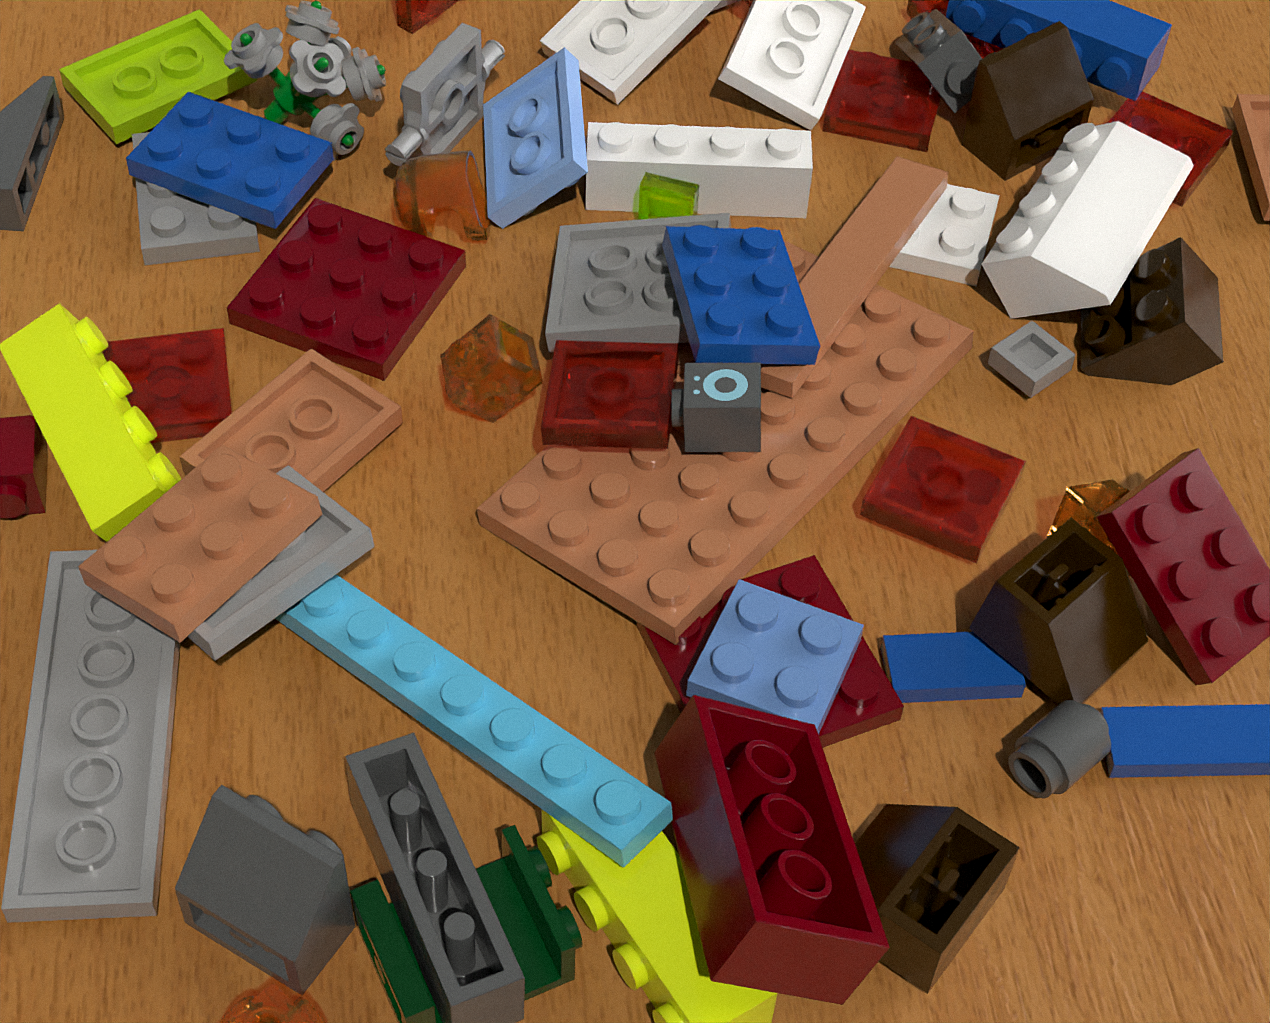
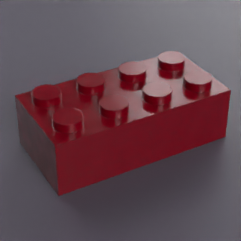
(768, 853)

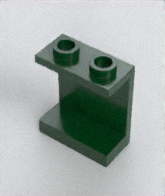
(517, 888)

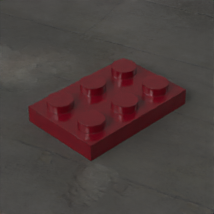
(1193, 565)

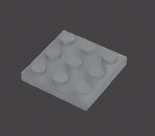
(617, 282)

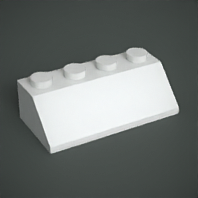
(736, 167)
(1085, 220)

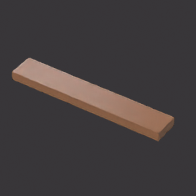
(859, 259)

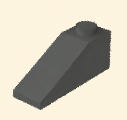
(26, 144)

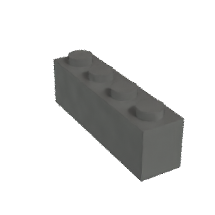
(434, 885)

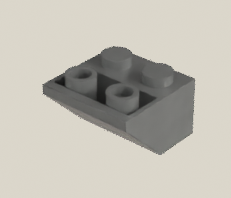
(266, 889)

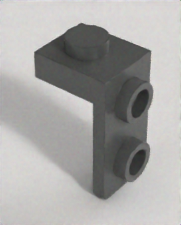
(942, 56)

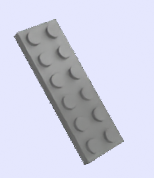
(92, 759)

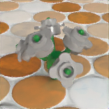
(318, 69)

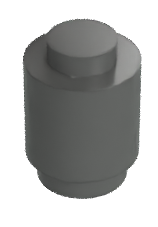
(1060, 749)

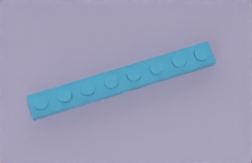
(482, 720)

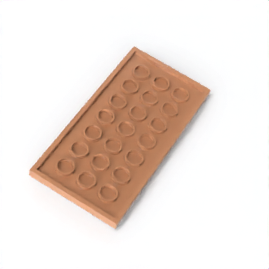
(680, 527)

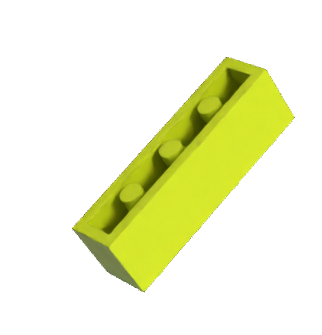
(88, 420)
(651, 926)

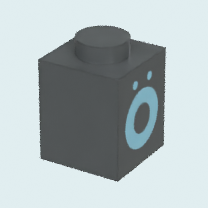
(719, 407)

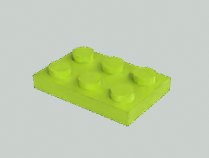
(146, 76)

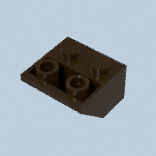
(1026, 101)
(1159, 323)
(1064, 615)
(931, 883)

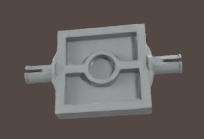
(444, 95)

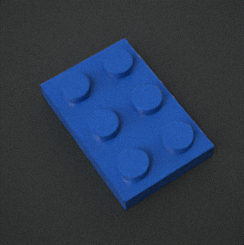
(230, 159)
(739, 296)

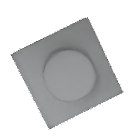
(1031, 359)

